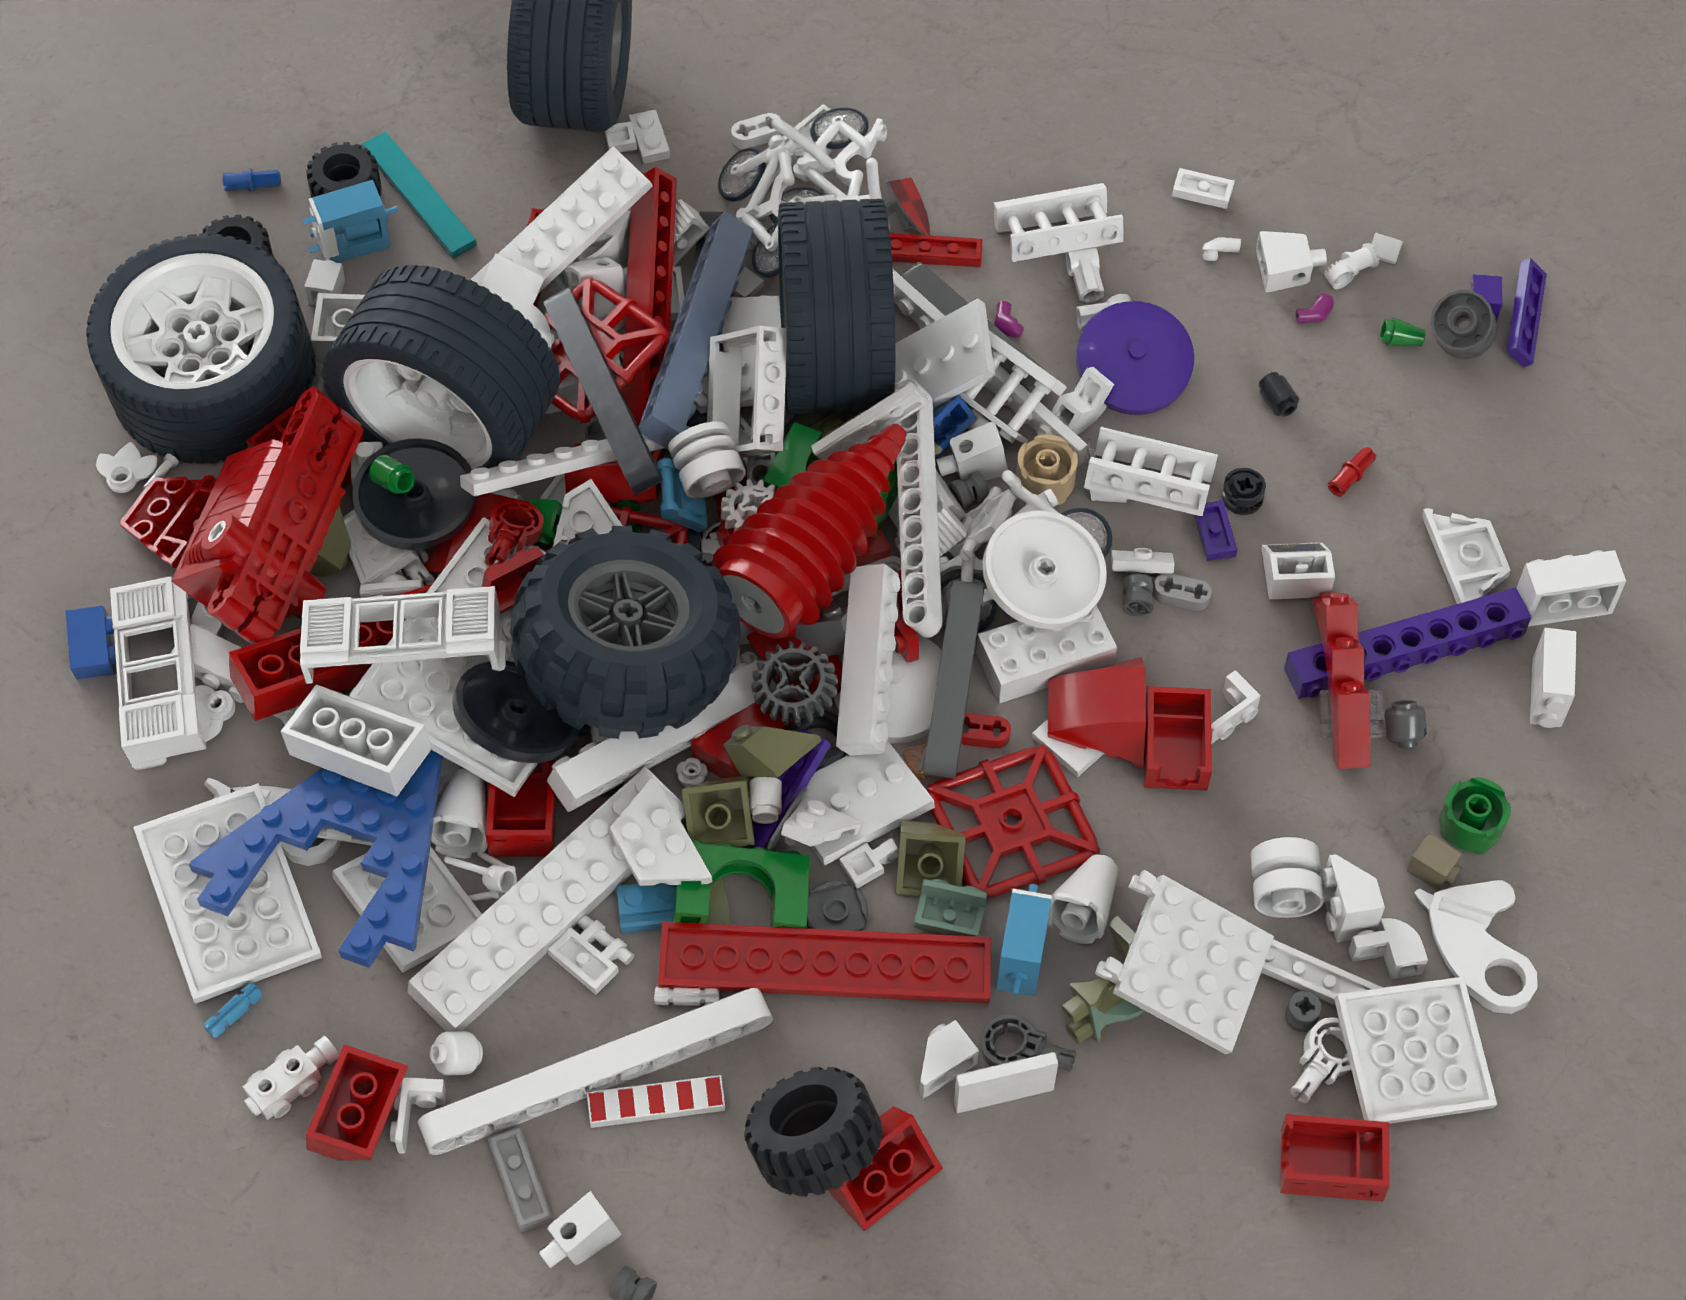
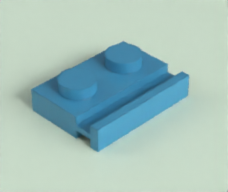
(644, 906)

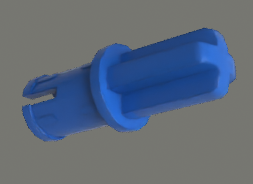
(251, 179)

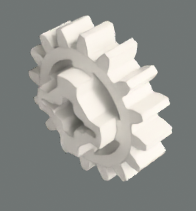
(749, 500)

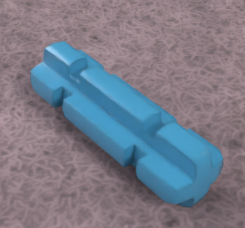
(233, 1010)

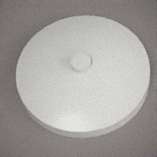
(1044, 569)
(910, 693)

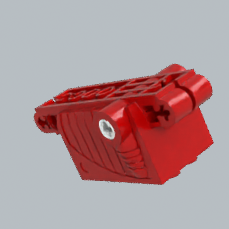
(270, 521)

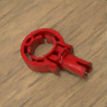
(510, 535)

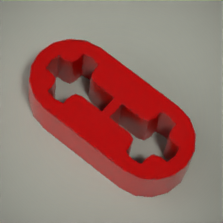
(982, 728)

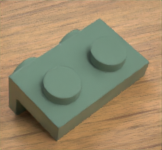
(950, 909)

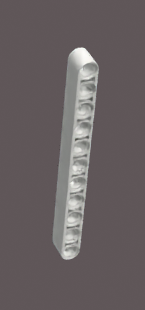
(594, 1071)

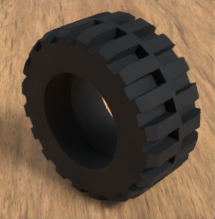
(813, 1131)

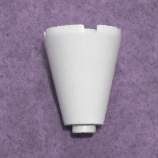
(461, 817)
(1085, 900)

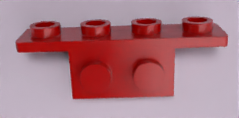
(509, 575)

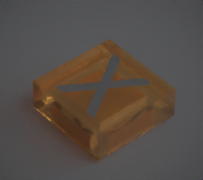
(915, 759)

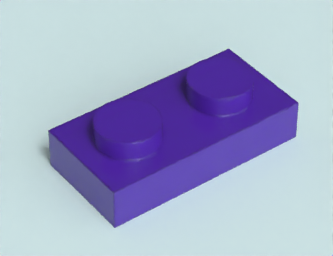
(1216, 532)

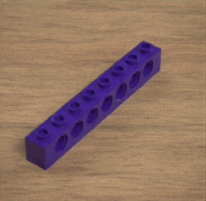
(1419, 631)

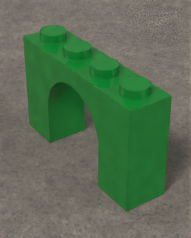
(797, 457)
(781, 874)

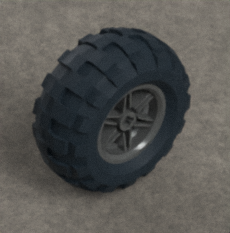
(625, 632)

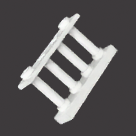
(1057, 207)
(1022, 368)
(1149, 486)

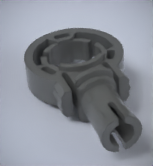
(1033, 1045)

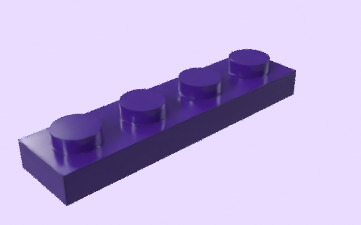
(1526, 312)
(793, 782)

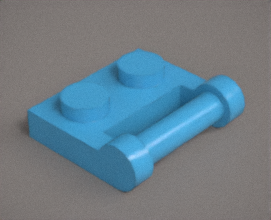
(676, 505)

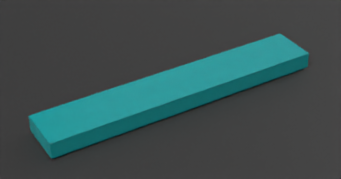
(420, 195)

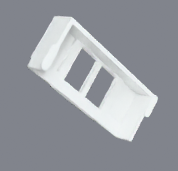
(465, 628)
(166, 721)

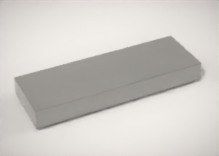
(520, 1179)

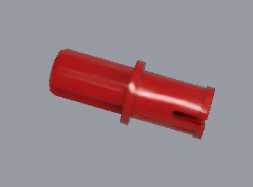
(1351, 471)

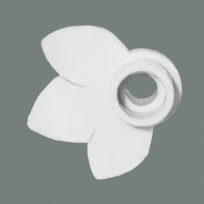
(125, 465)
(210, 717)

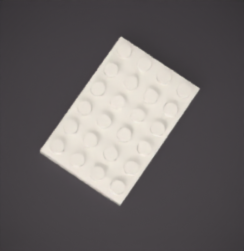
(263, 931)

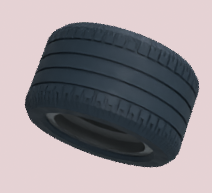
(568, 62)

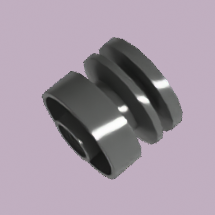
(1460, 307)

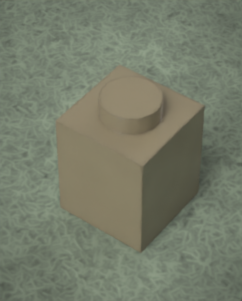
(1435, 862)

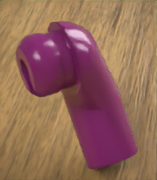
(1318, 311)
(1005, 322)

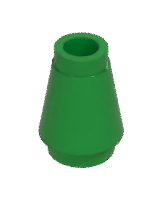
(1400, 333)

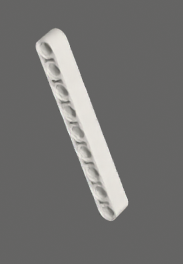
(919, 516)

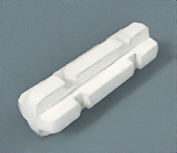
(685, 996)

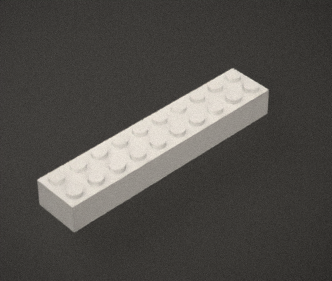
(529, 917)

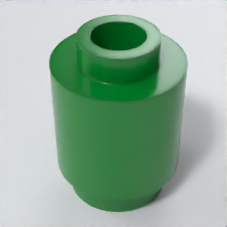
(392, 474)

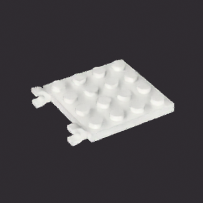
(1190, 962)

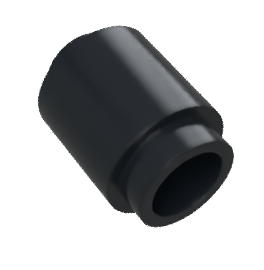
(1278, 394)

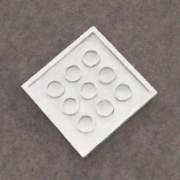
(1415, 1051)

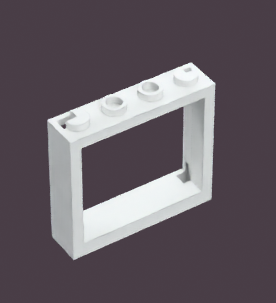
(769, 397)

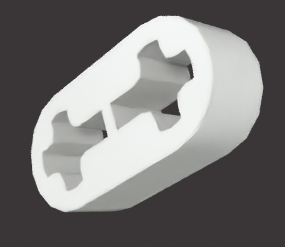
(755, 130)

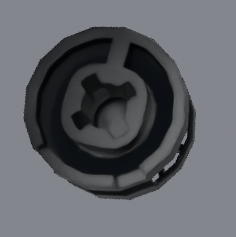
(1243, 489)

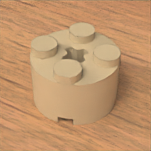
(1047, 464)

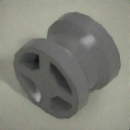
(1298, 1017)

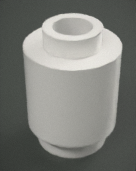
(765, 799)

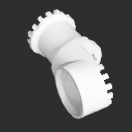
(1350, 265)

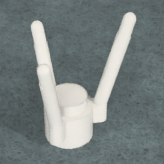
(497, 878)

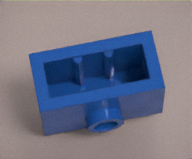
(951, 420)
(90, 642)

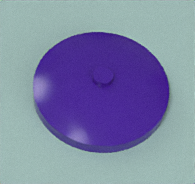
(1140, 352)

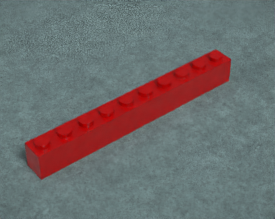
(650, 277)

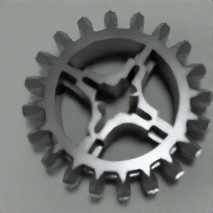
(810, 665)

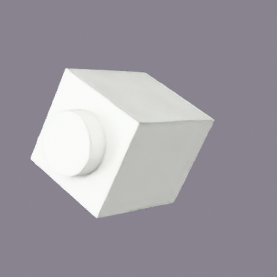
(324, 278)

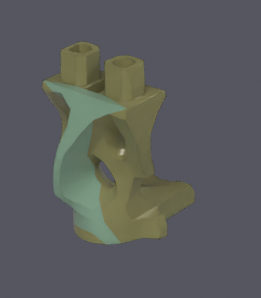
(1094, 1001)

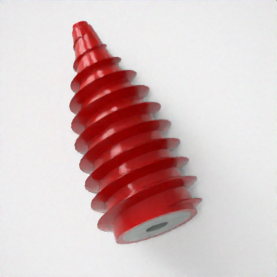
(808, 537)

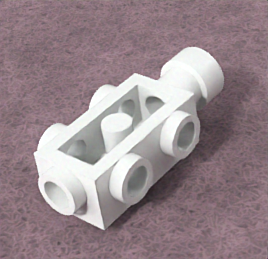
(286, 1083)

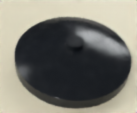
(430, 510)
(507, 718)

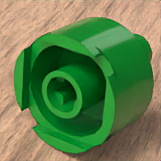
(1474, 815)

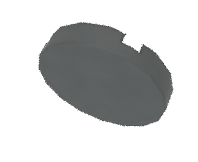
(837, 907)

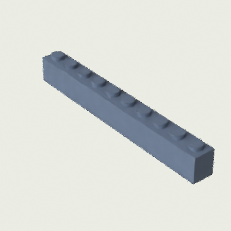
(699, 319)

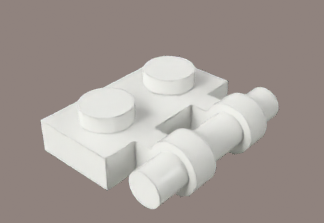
(584, 960)

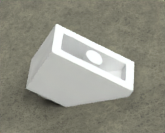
(946, 1056)

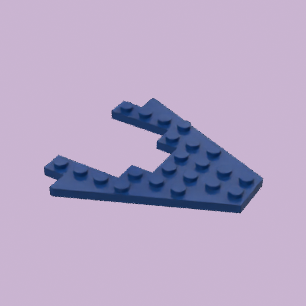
(399, 853)

